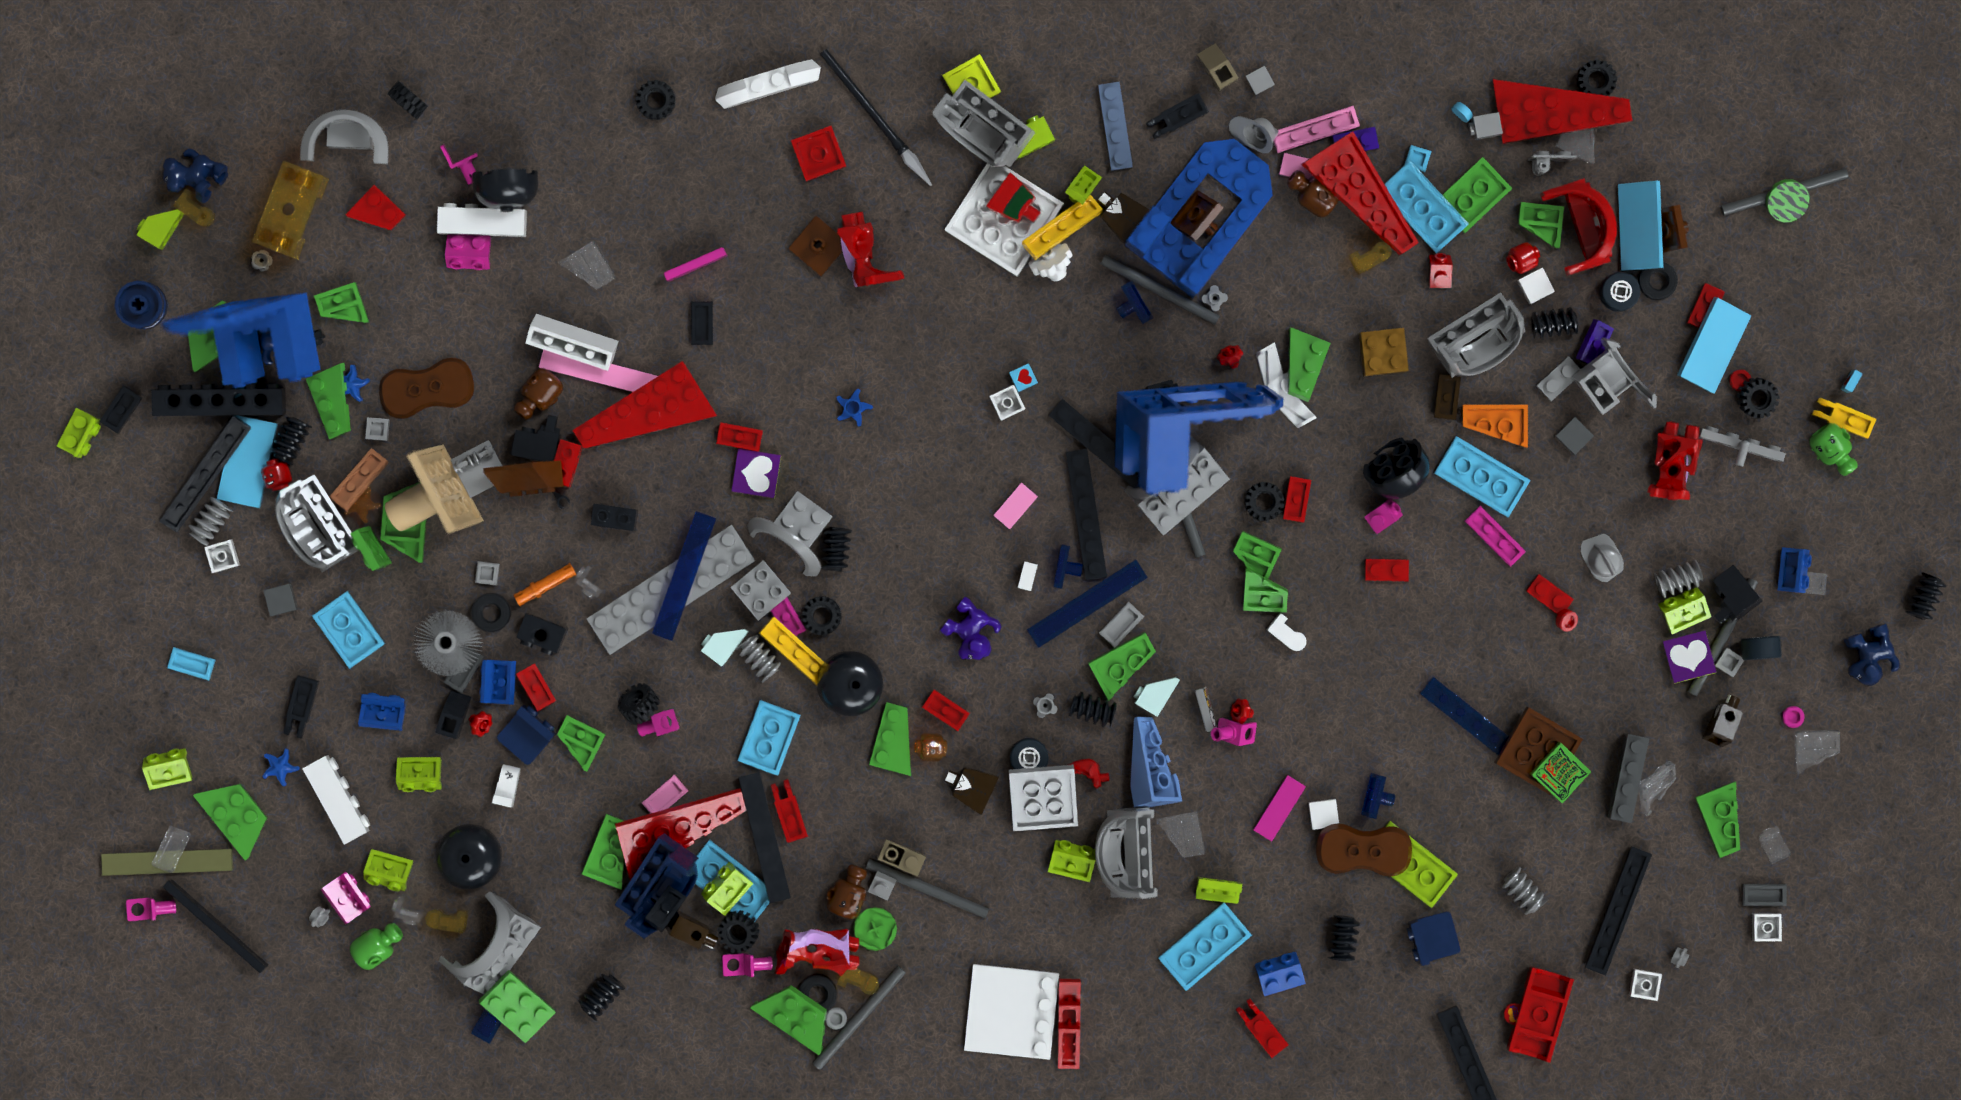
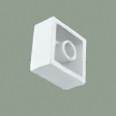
(1535, 286)
(1007, 402)
(222, 556)
(1027, 576)
(1323, 813)
(1766, 927)
(1645, 984)

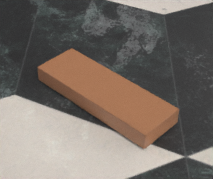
(358, 479)

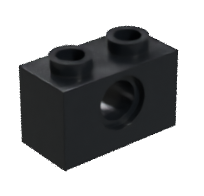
(614, 517)
(532, 624)

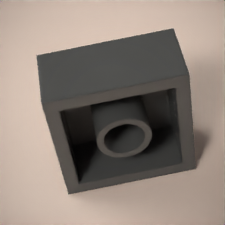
(1574, 436)
(280, 600)

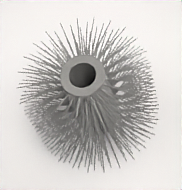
(437, 647)

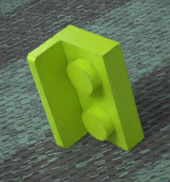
(79, 433)
(1685, 610)
(166, 769)
(418, 774)
(1072, 860)
(387, 870)
(726, 888)
(1218, 890)

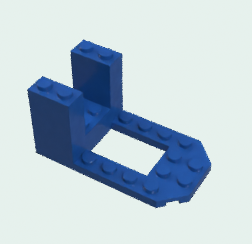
(1172, 251)
(237, 339)
(1156, 429)

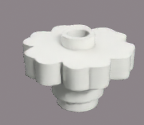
(1052, 263)

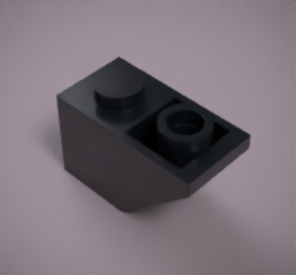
(453, 715)

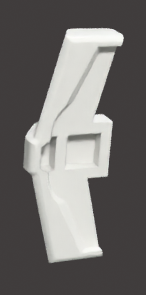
(1273, 378)

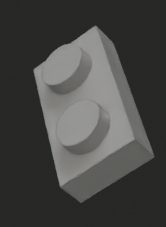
(1558, 379)

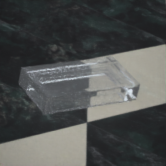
(171, 849)

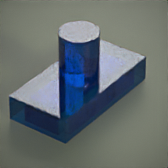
(1134, 304)
(1065, 567)
(1376, 796)
(486, 1026)

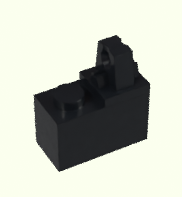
(540, 445)
(1738, 593)

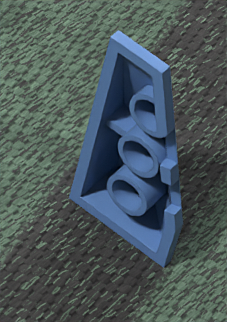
(1150, 775)

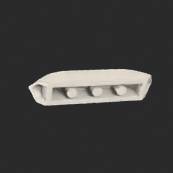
(768, 83)

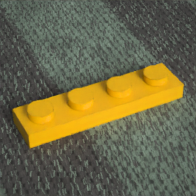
(1061, 227)
(792, 648)

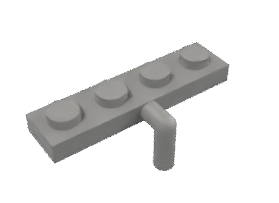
(1751, 446)

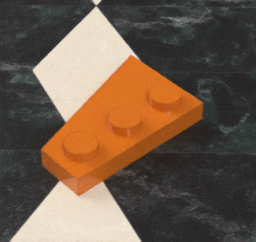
(1498, 421)

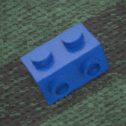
(1794, 570)
(497, 682)
(382, 711)
(1280, 973)

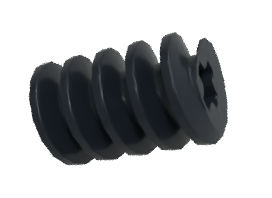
(1554, 322)
(290, 440)
(836, 549)
(1926, 597)
(1093, 709)
(1344, 938)
(601, 995)

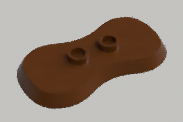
(410, 391)
(1380, 850)

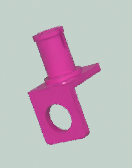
(465, 164)
(659, 724)
(1233, 732)
(151, 908)
(747, 964)

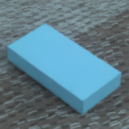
(191, 663)

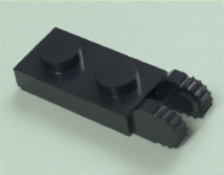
(1179, 115)
(301, 704)

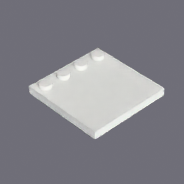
(992, 233)
(1011, 1011)

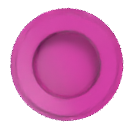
(1793, 716)

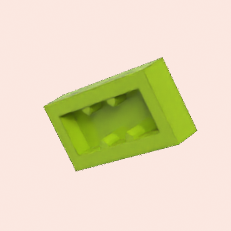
(1083, 185)

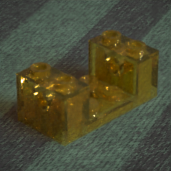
(285, 232)

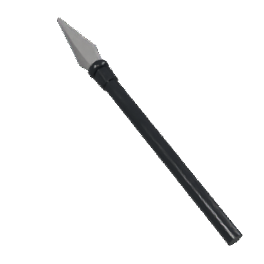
(908, 157)

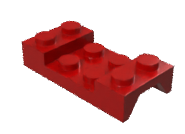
(1540, 1014)

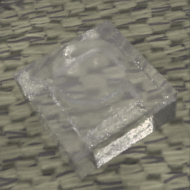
(1817, 583)

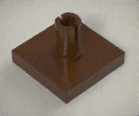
(1197, 216)
(1673, 229)
(817, 246)

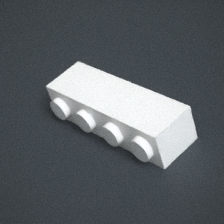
(481, 221)
(572, 342)
(336, 800)

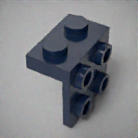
(526, 734)
(1433, 937)

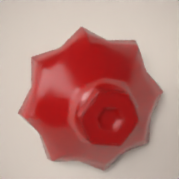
(1230, 356)
(1241, 711)
(480, 723)

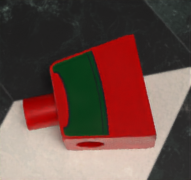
(1013, 201)

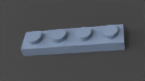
(1115, 126)

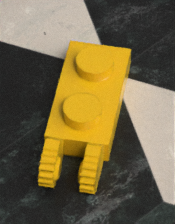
(1846, 418)

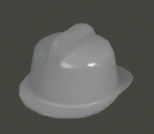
(1254, 133)
(1602, 557)

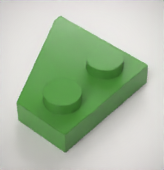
(1542, 221)
(342, 304)
(1257, 553)
(1263, 594)
(581, 740)

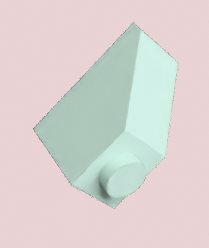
(722, 645)
(1155, 695)

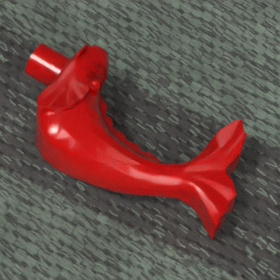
(1092, 770)

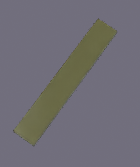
(190, 861)

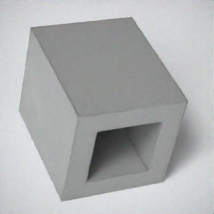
(1485, 126)

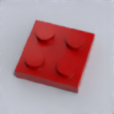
(818, 153)

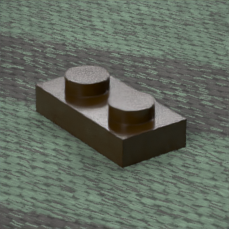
(1447, 397)

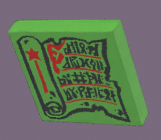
(1560, 772)

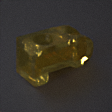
(199, 214)
(1377, 255)
(445, 921)
(866, 981)

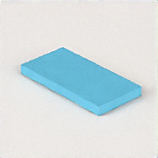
(1425, 207)
(1640, 225)
(1714, 345)
(242, 475)
(1482, 476)
(712, 859)
(1204, 946)

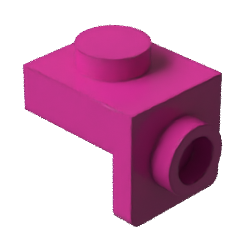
(1384, 515)

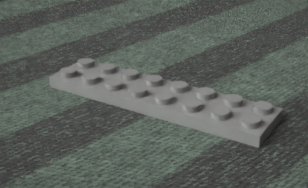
(639, 608)

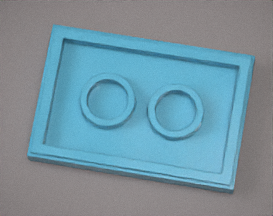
(348, 629)
(769, 737)

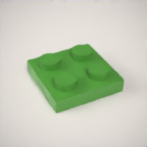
(370, 547)

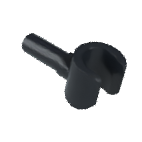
(558, 496)

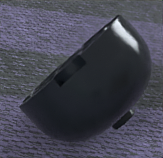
(505, 188)
(1399, 479)
(836, 682)
(482, 850)

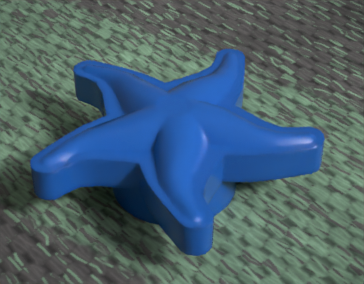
(354, 383)
(853, 407)
(280, 767)

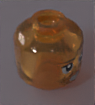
(931, 747)

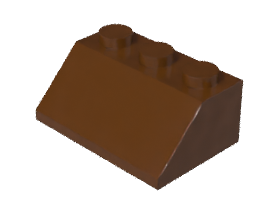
(526, 477)

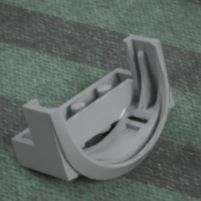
(977, 134)
(1486, 351)
(1180, 504)
(301, 531)
(1137, 875)
(509, 941)

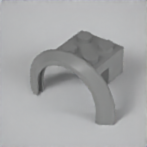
(346, 131)
(1608, 378)
(798, 527)

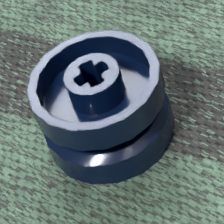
(128, 302)

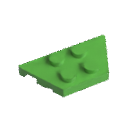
(202, 347)
(408, 541)
(235, 816)
(795, 1015)

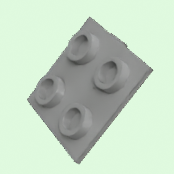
(1542, 159)
(470, 467)
(760, 590)

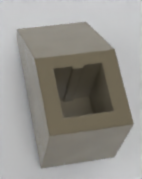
(1218, 67)
(902, 857)

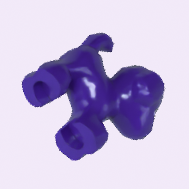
(974, 644)

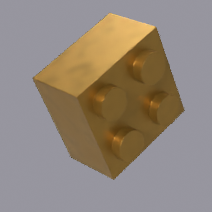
(1383, 352)

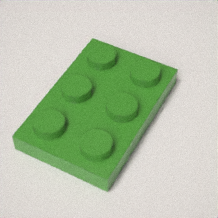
(1477, 192)
(517, 1006)

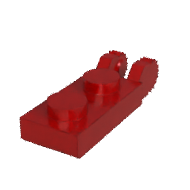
(789, 814)
(1263, 1030)

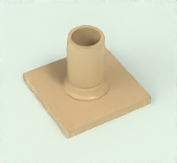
(438, 493)

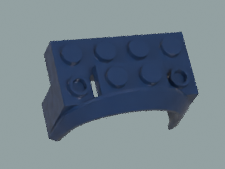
(680, 875)

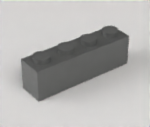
(1628, 778)

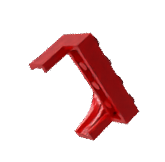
(1582, 215)

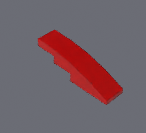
(1069, 1024)

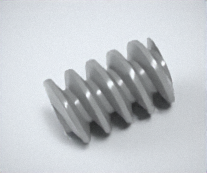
(209, 521)
(1678, 578)
(759, 657)
(1524, 891)

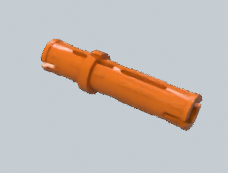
(545, 584)

